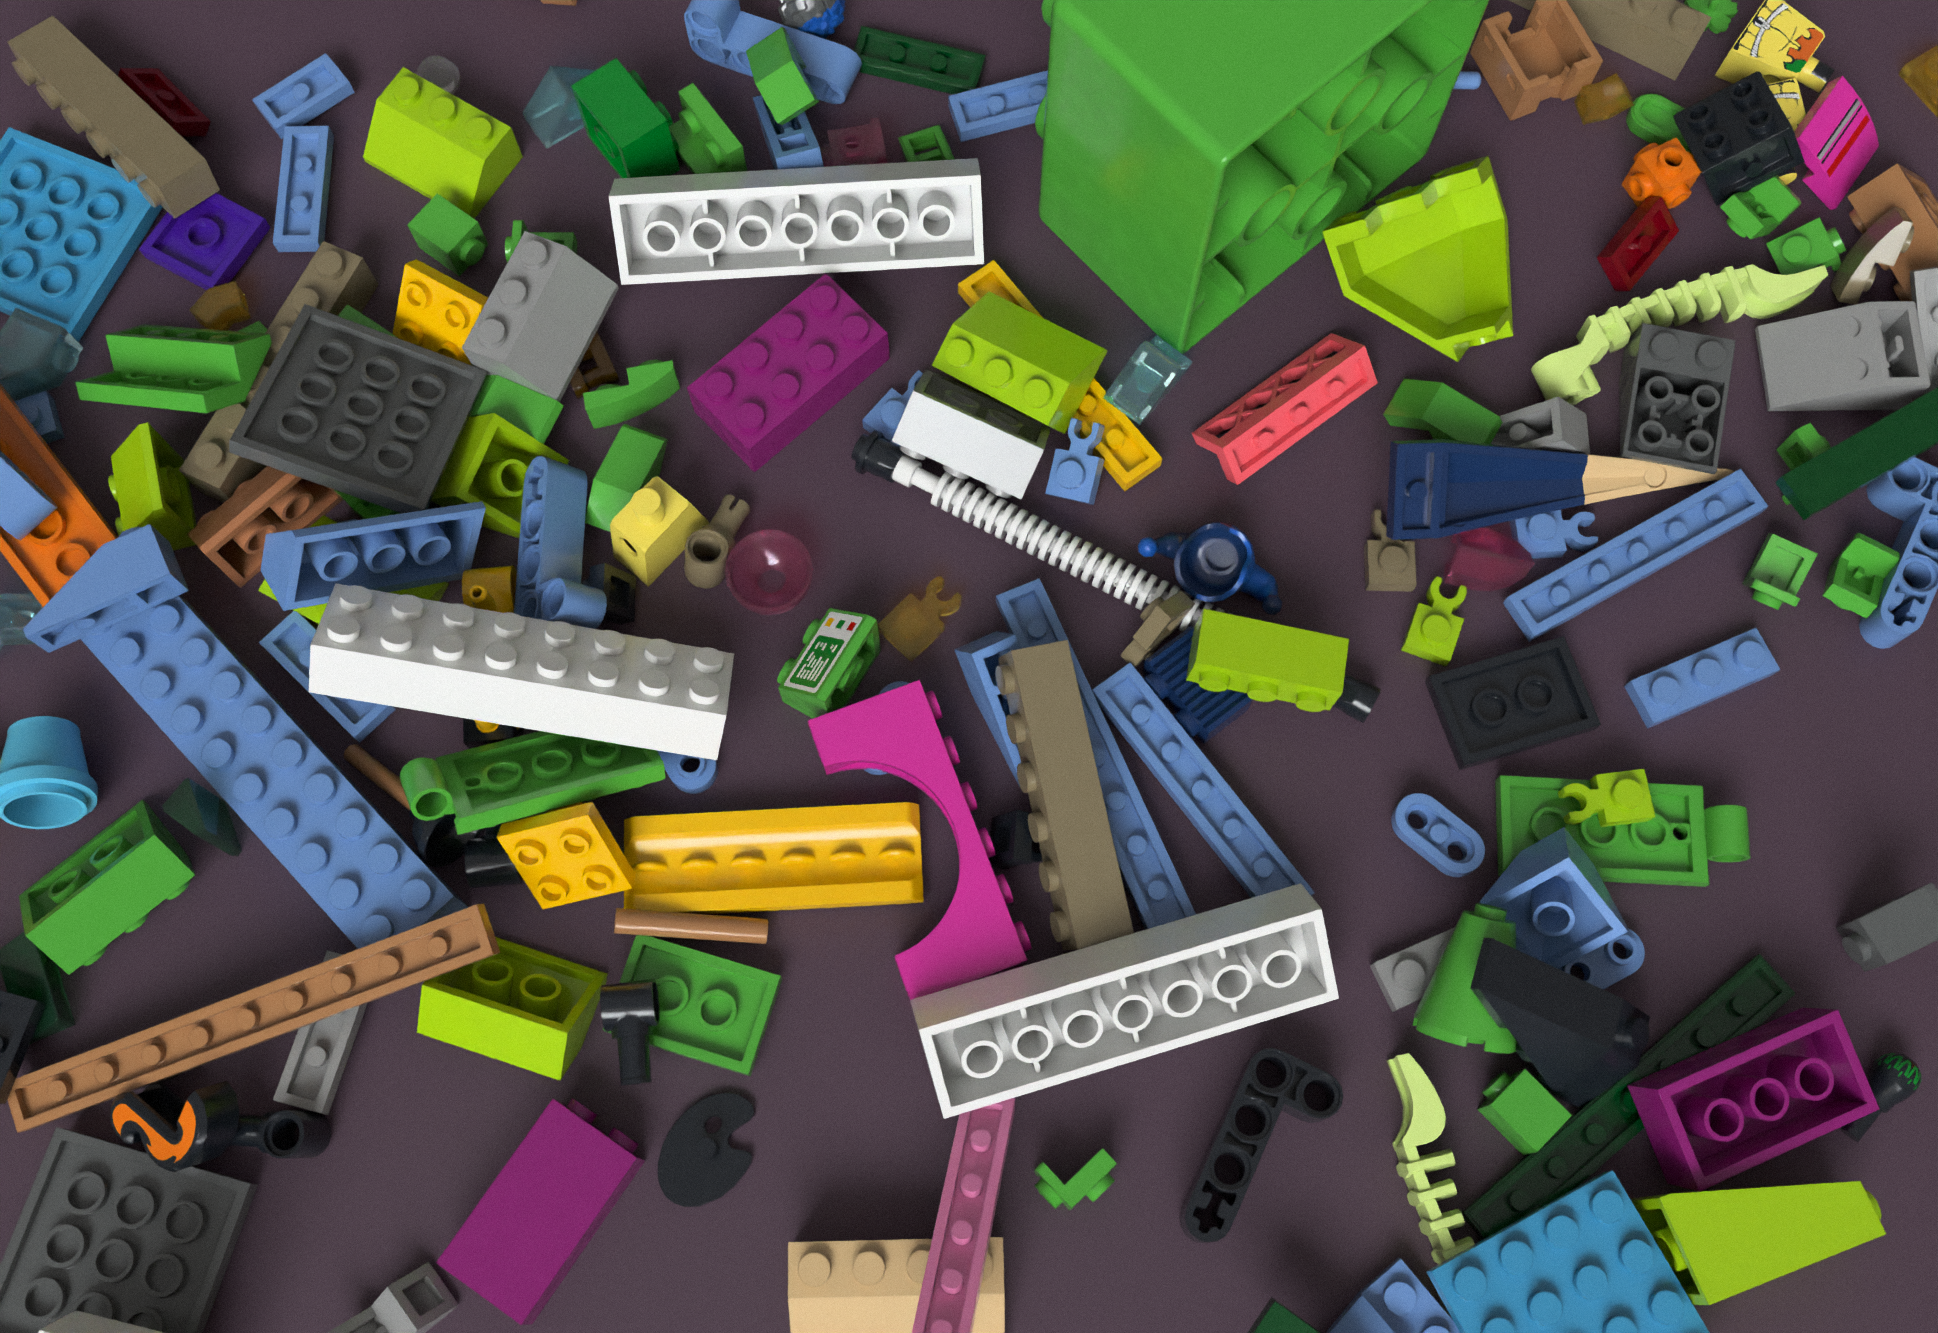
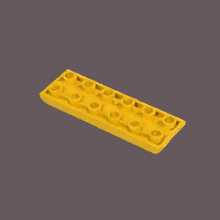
(775, 859)

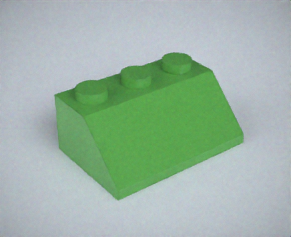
(105, 889)

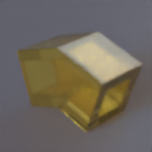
(1603, 100)
(221, 307)

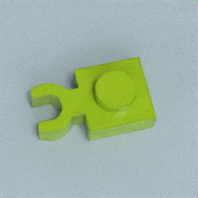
(1433, 627)
(1614, 796)

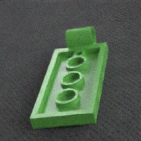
(523, 778)
(1627, 852)

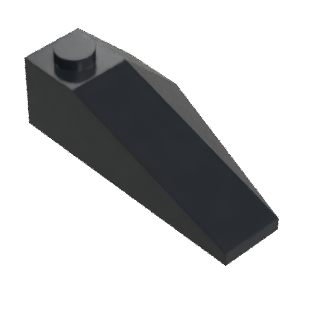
(1564, 1026)

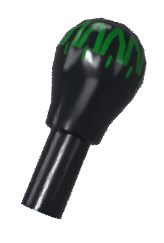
(1892, 1080)

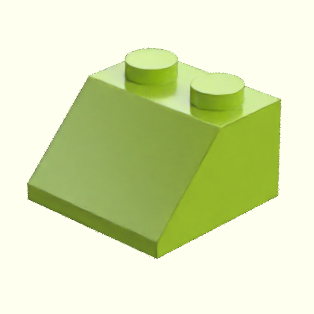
(491, 469)
(152, 487)

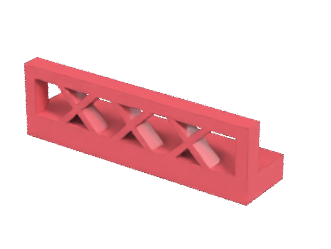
(1290, 408)

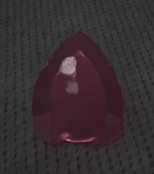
(1486, 560)

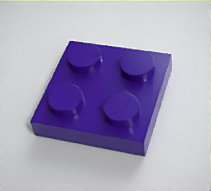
(206, 241)

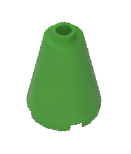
(1448, 1004)

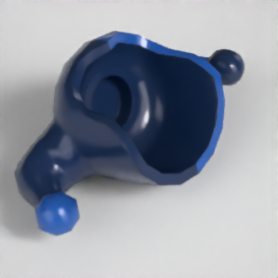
(1215, 564)

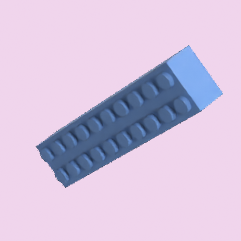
(273, 773)

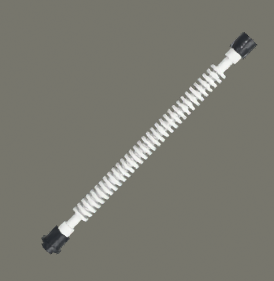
(887, 461)

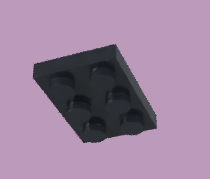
(1512, 703)

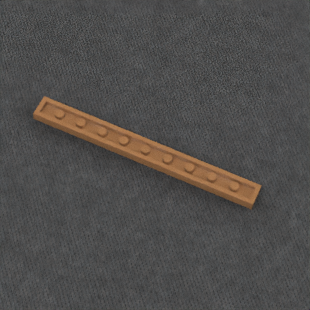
(252, 1017)

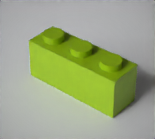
(1267, 660)

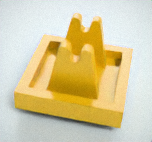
(436, 310)
(566, 855)

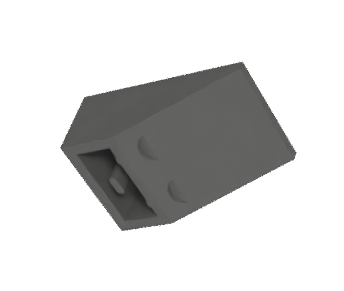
(1674, 397)

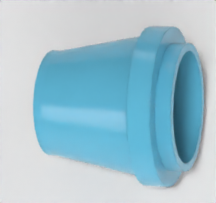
(45, 774)

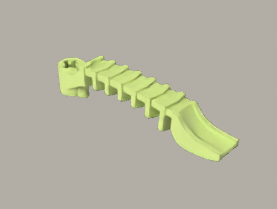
(1730, 292)
(1421, 1124)

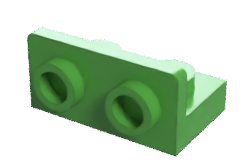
(704, 138)

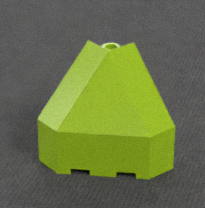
(1432, 259)

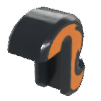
(177, 1131)

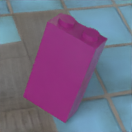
(542, 1210)

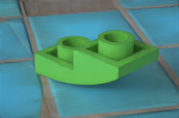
(647, 388)

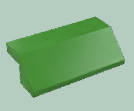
(178, 368)

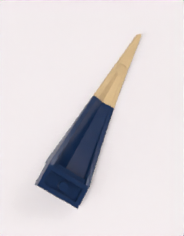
(1465, 486)

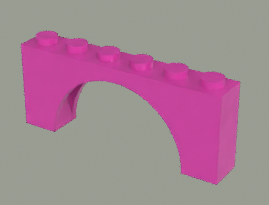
(902, 738)

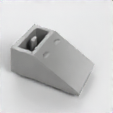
(1844, 359)

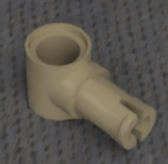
(714, 541)

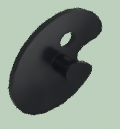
(702, 1165)

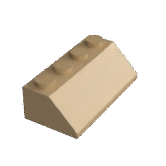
(876, 1286)

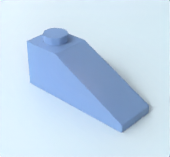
(788, 144)
(111, 586)
(979, 665)

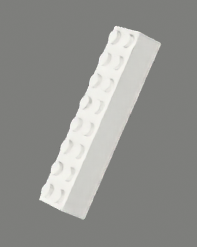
(798, 221)
(520, 671)
(1125, 999)

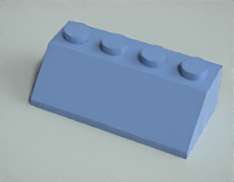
(371, 553)

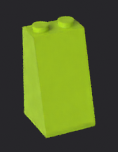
(1753, 1235)

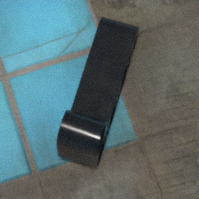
(1249, 1149)

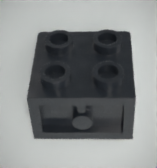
(1739, 137)

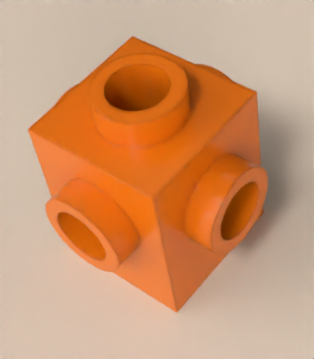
(1662, 171)

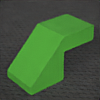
(780, 76)
(518, 405)
(1441, 412)
(628, 467)

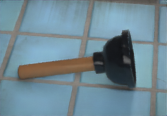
(435, 839)

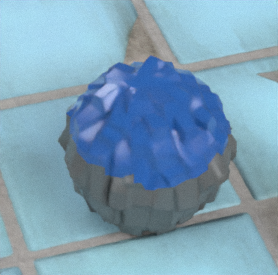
(812, 16)

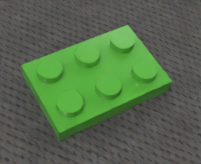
(706, 1002)

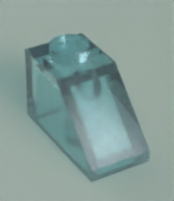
(34, 355)

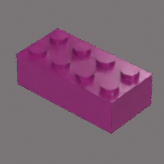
(789, 372)
(1753, 1098)

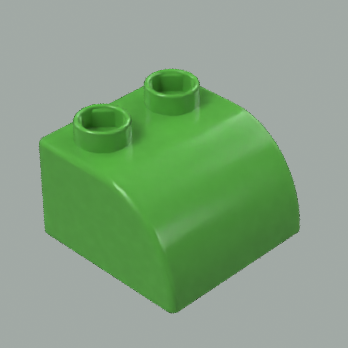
(1224, 135)

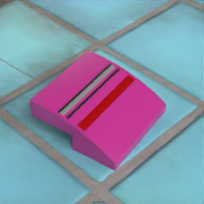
(1836, 141)

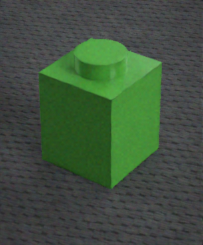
(448, 235)
(1522, 1110)

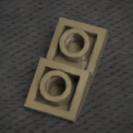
(1879, 244)

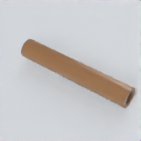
(690, 926)

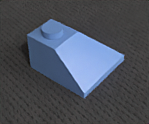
(1556, 901)

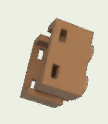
(1540, 61)

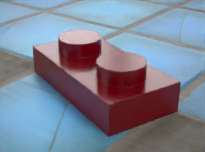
(166, 100)
(1638, 243)

